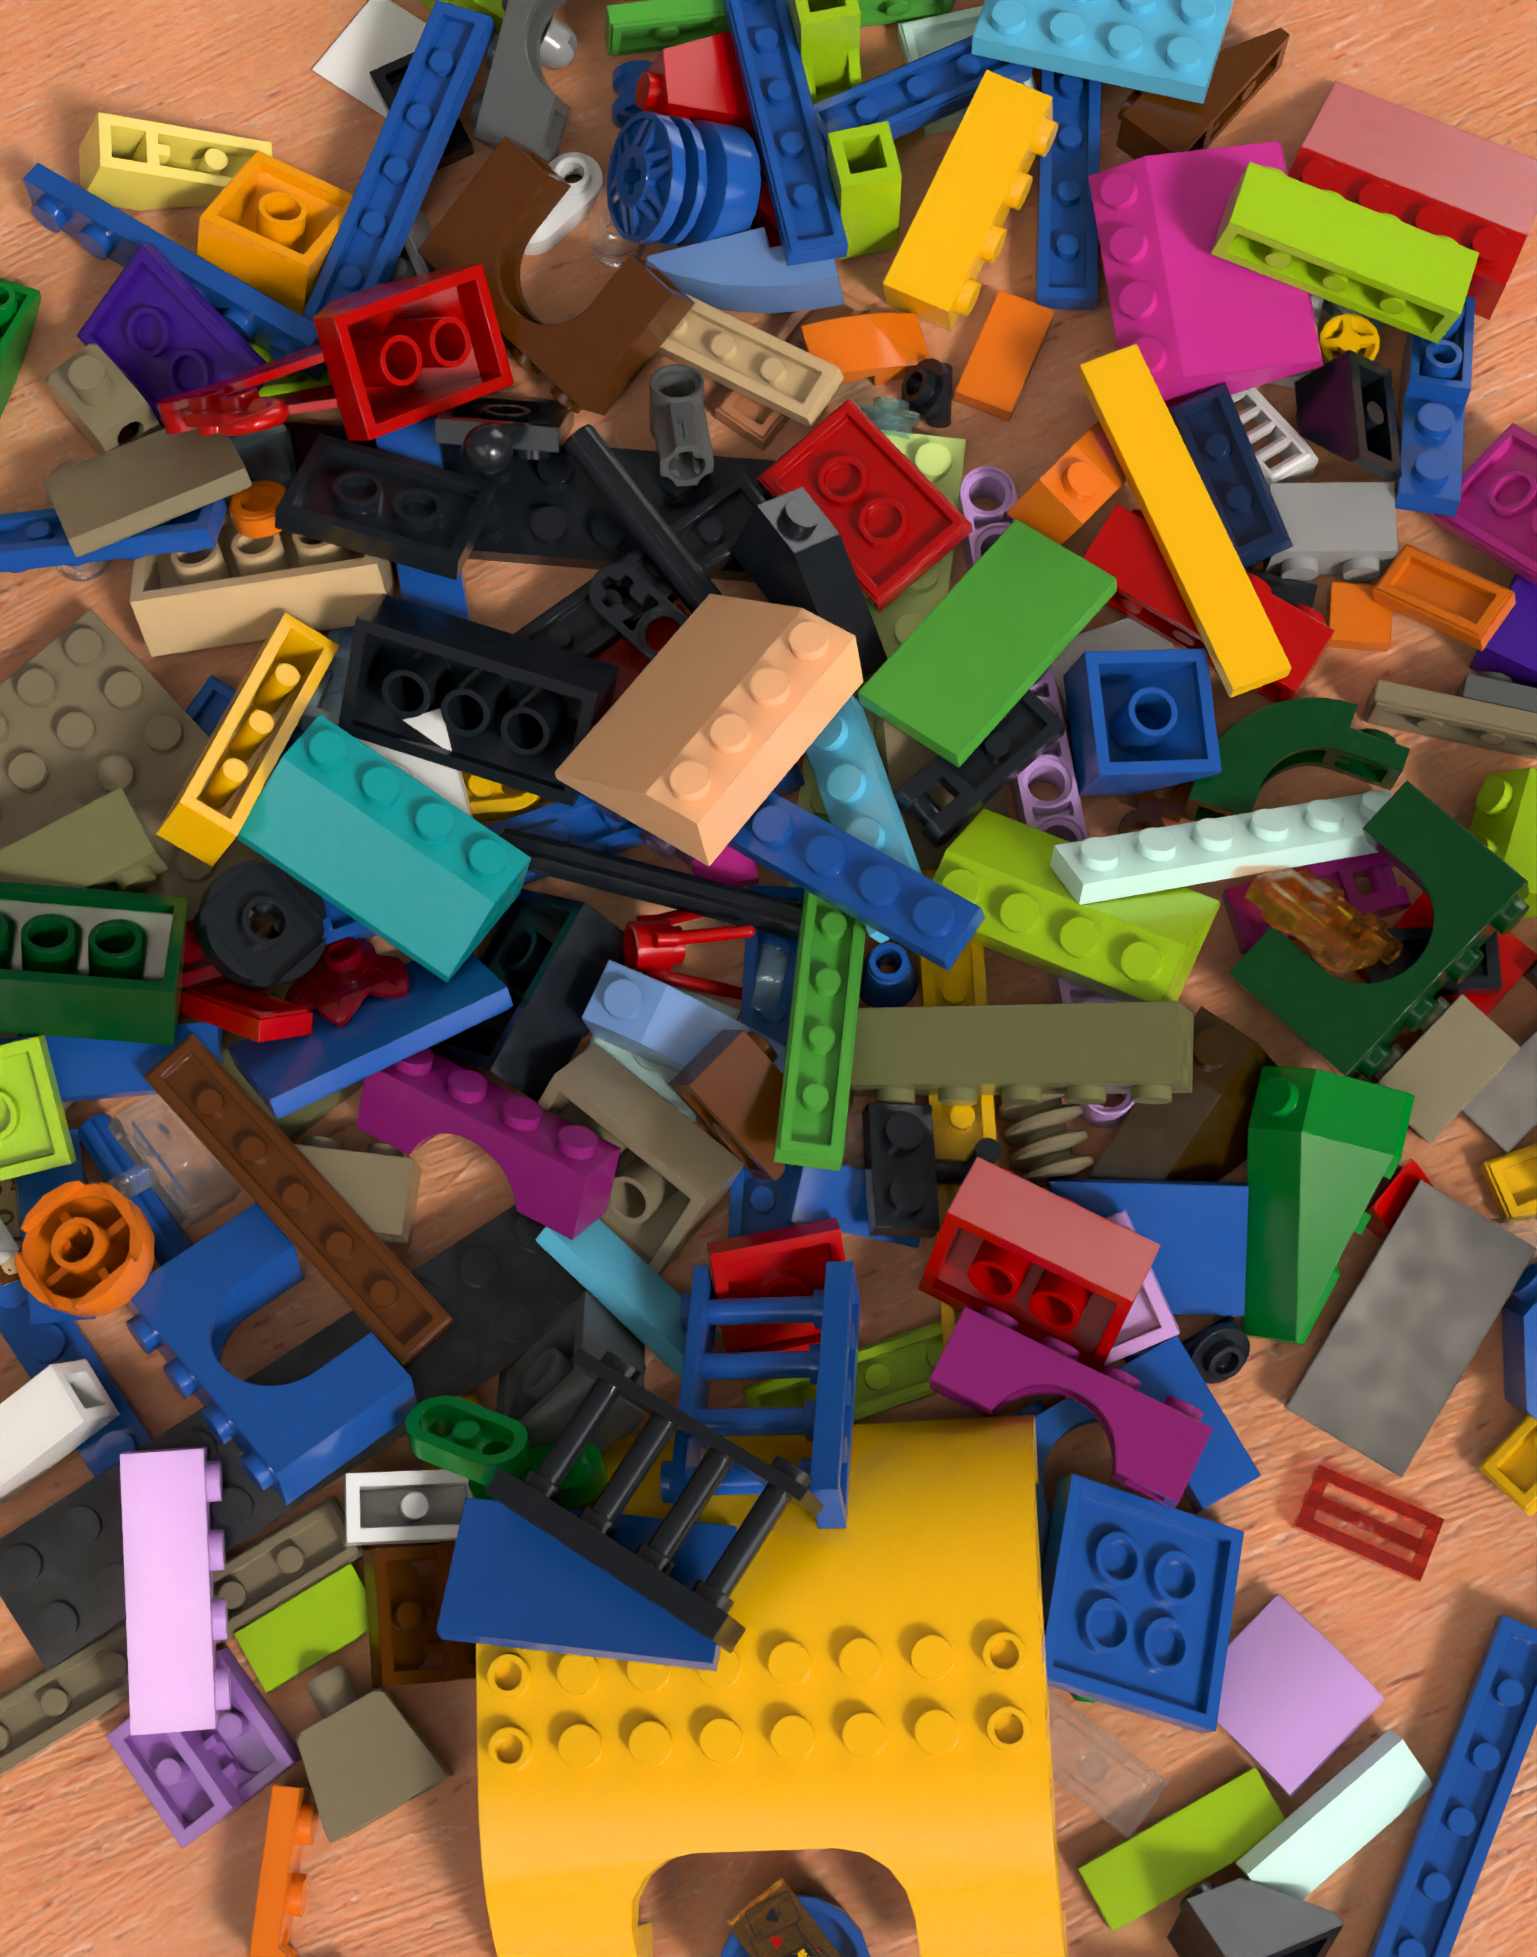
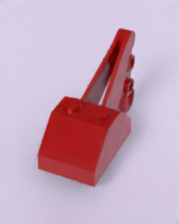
(390, 360)

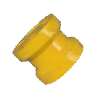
(1347, 333)

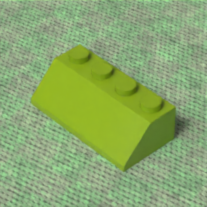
(1116, 947)

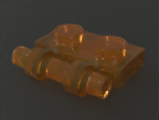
(1323, 920)

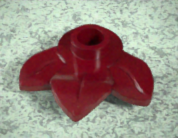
(345, 977)

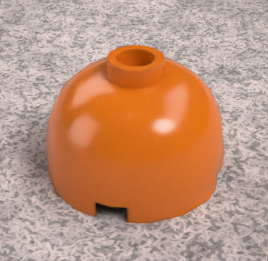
(85, 1249)

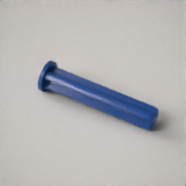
(113, 1160)

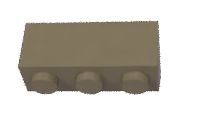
(667, 1166)

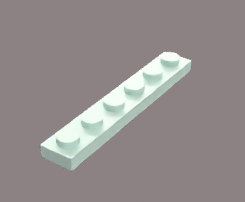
(1216, 848)

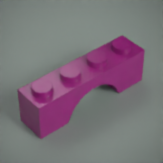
(553, 1166)
(1149, 1440)

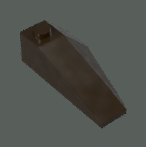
(1200, 1131)

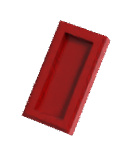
(246, 1012)

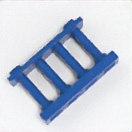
(826, 1364)

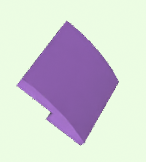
(209, 1773)

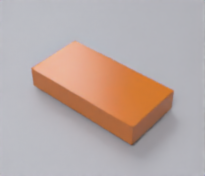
(1004, 355)
(1444, 597)

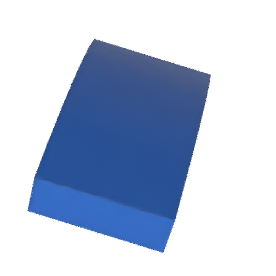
(834, 1194)

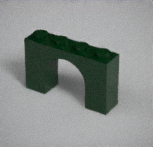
(1470, 900)

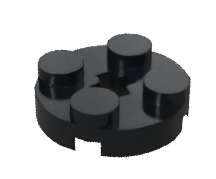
(233, 947)

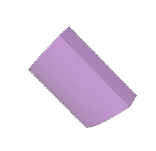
(1290, 1696)

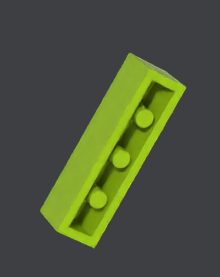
(1345, 252)

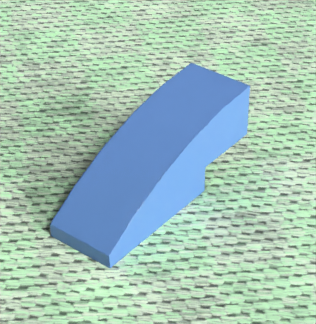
(749, 275)

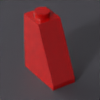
(697, 83)

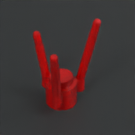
(655, 946)

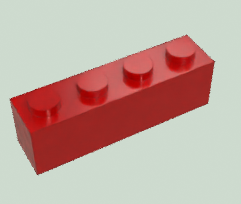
(1154, 601)

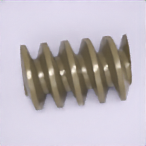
(1044, 1139)

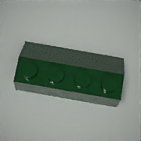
(91, 963)

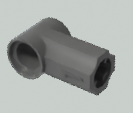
(680, 424)

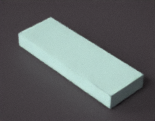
(1338, 1819)

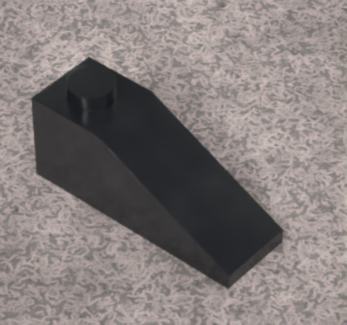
(804, 564)

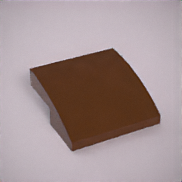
(403, 1613)

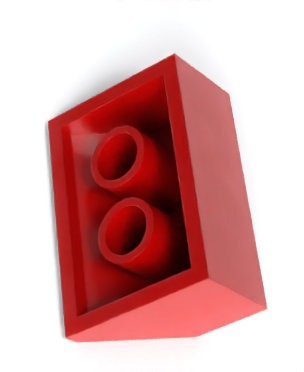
(1037, 1261)

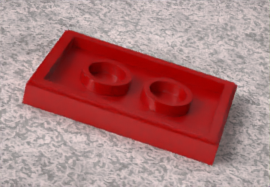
(874, 497)

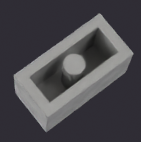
(1335, 530)

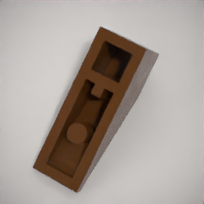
(1171, 125)

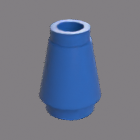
(885, 989)

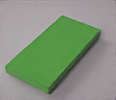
(987, 642)

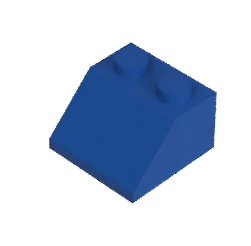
(1140, 720)

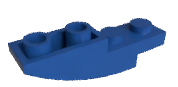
(1432, 417)

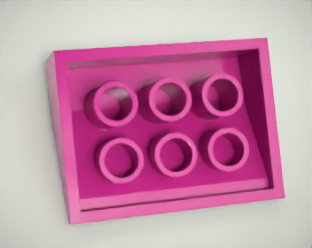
(1182, 306)

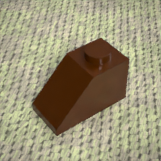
(737, 1097)

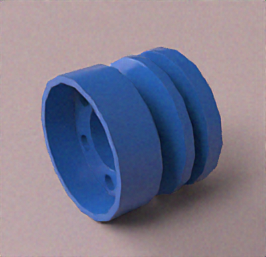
(682, 180)

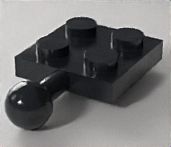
(502, 426)

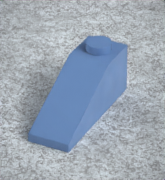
(656, 1019)

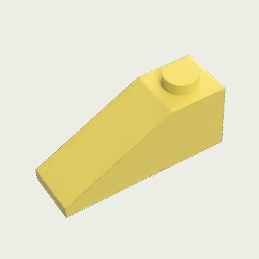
(159, 164)

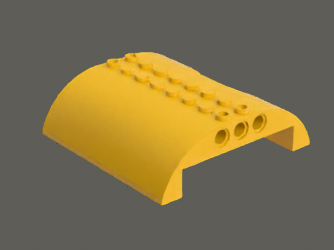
(865, 1710)

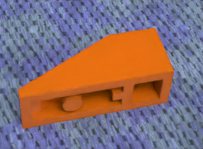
(1071, 488)

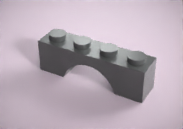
(516, 93)

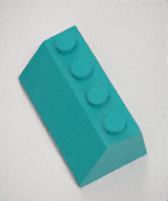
(384, 848)

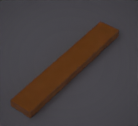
(299, 1200)

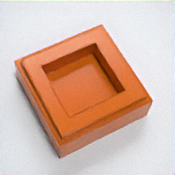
(1357, 618)

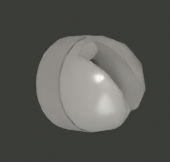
(557, 45)

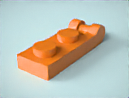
(281, 1886)

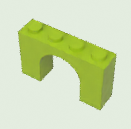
(859, 158)

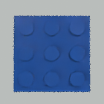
(1138, 1603)

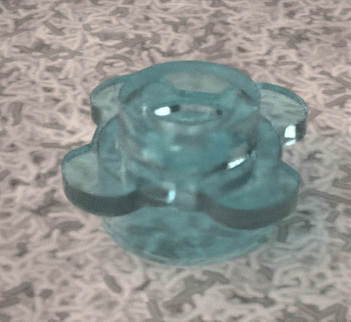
(892, 416)

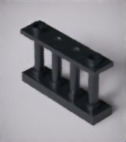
(650, 1566)

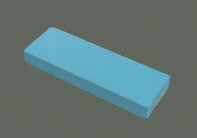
(624, 1287)

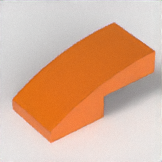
(868, 345)

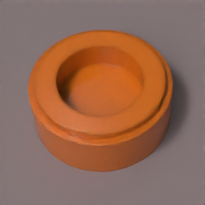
(255, 509)

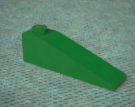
(1310, 1174)

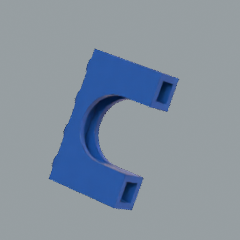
(1163, 1372)
(286, 1431)

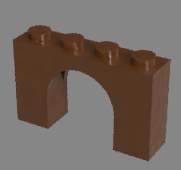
(584, 357)

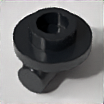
(930, 392)
(1218, 1350)

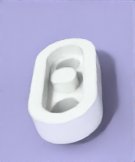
(573, 206)

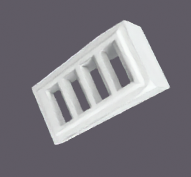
(1298, 456)

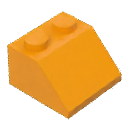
(273, 229)

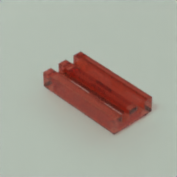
(1315, 1501)

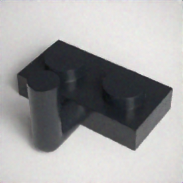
(904, 1169)

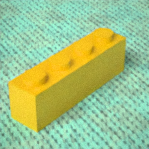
(970, 200)
(248, 740)

